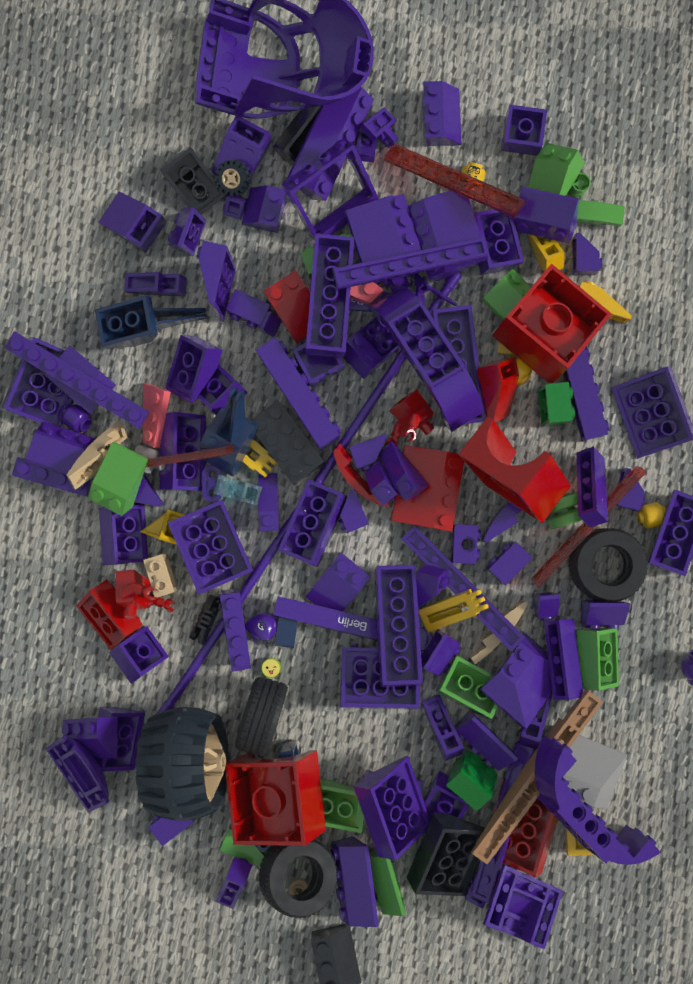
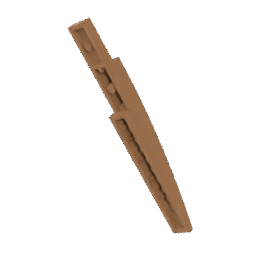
(524, 789)

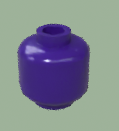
(77, 418)

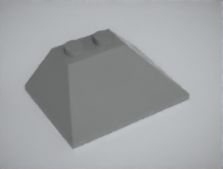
(594, 771)

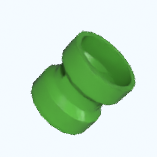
(582, 182)

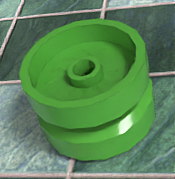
(566, 511)

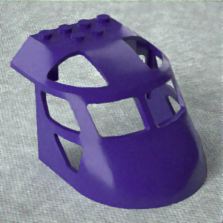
(228, 70)

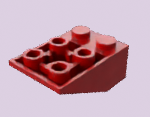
(498, 386)

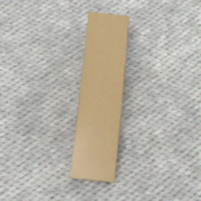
(92, 458)
(490, 640)

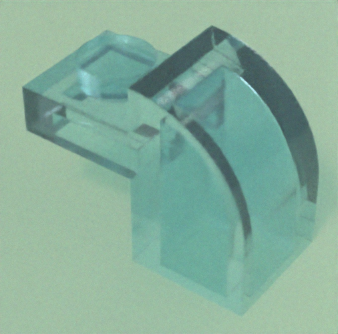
(237, 490)

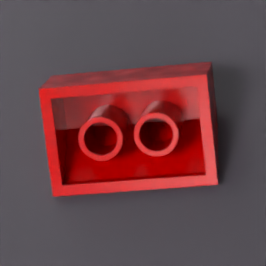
(106, 615)

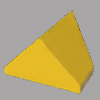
(160, 529)

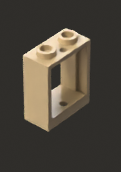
(163, 575)

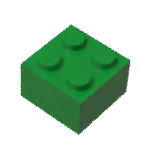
(556, 404)
(472, 780)

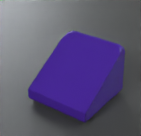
(235, 206)
(270, 324)

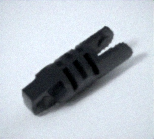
(205, 619)

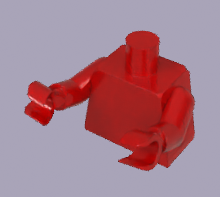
(411, 414)
(134, 591)

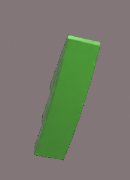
(600, 213)

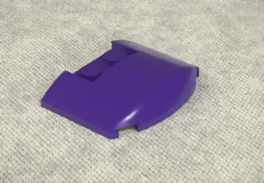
(80, 772)

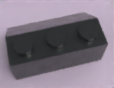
(295, 134)
(335, 955)

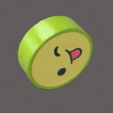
(271, 667)

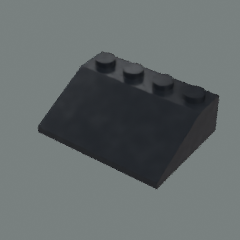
(445, 857)

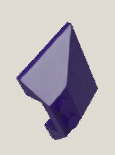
(521, 682)
(523, 907)

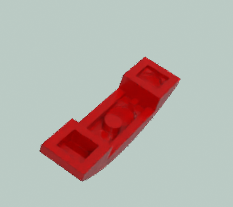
(352, 477)

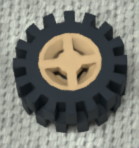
(226, 177)

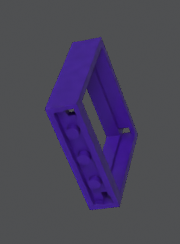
(309, 171)

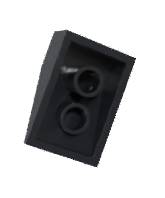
(192, 181)

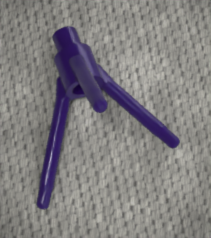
(423, 286)

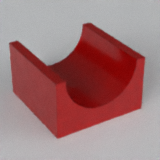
(551, 324)
(529, 486)
(275, 799)

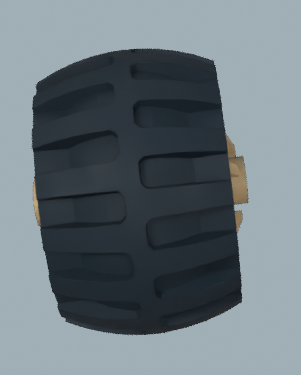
(182, 763)

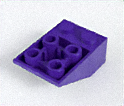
(245, 143)
(133, 221)
(370, 347)

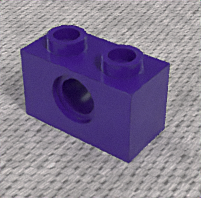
(459, 533)

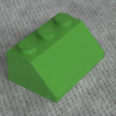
(506, 294)
(598, 658)
(463, 686)
(386, 885)

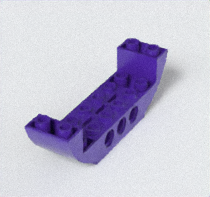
(430, 356)
(626, 848)

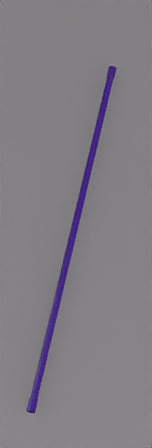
(170, 703)

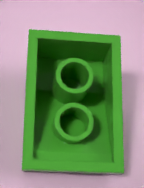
(555, 169)
(118, 479)
(341, 807)

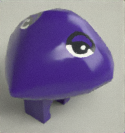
(262, 626)

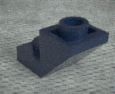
(285, 633)

